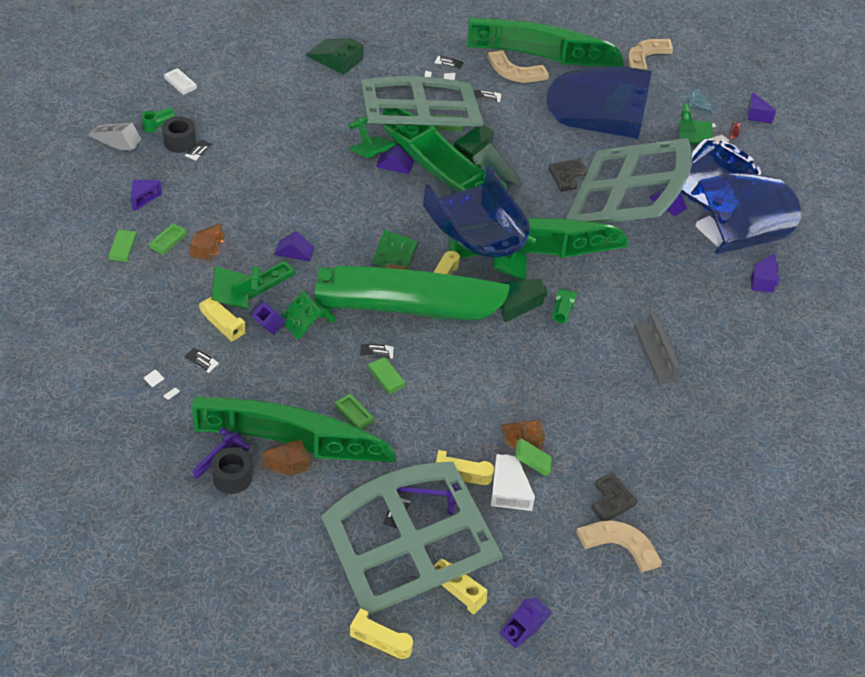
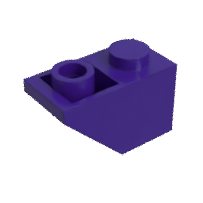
(765, 275)
(267, 316)
(525, 621)

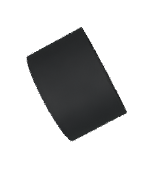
(179, 142)
(234, 482)

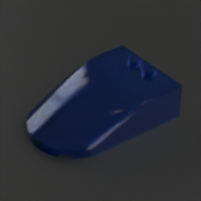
(601, 99)
(714, 160)
(750, 209)
(481, 217)

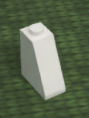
(511, 485)

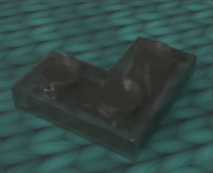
(564, 173)
(616, 499)

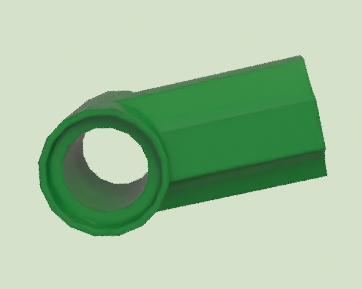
(152, 119)
(564, 302)

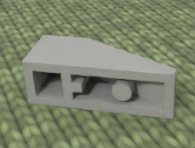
(120, 136)

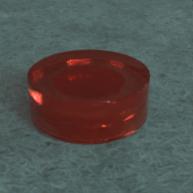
(734, 130)

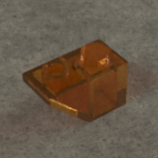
(206, 242)
(528, 430)
(287, 459)

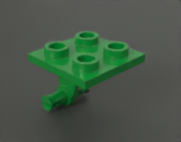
(693, 130)
(368, 146)
(394, 250)
(514, 264)
(234, 287)
(303, 313)

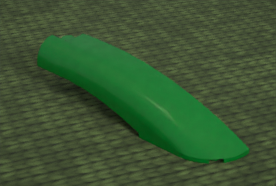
(544, 41)
(435, 153)
(563, 238)
(409, 292)
(285, 423)

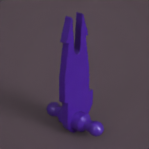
(231, 439)
(451, 508)

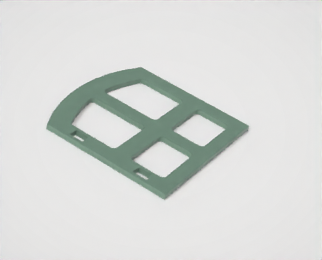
(420, 102)
(625, 180)
(411, 540)

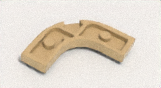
(645, 48)
(515, 73)
(622, 534)

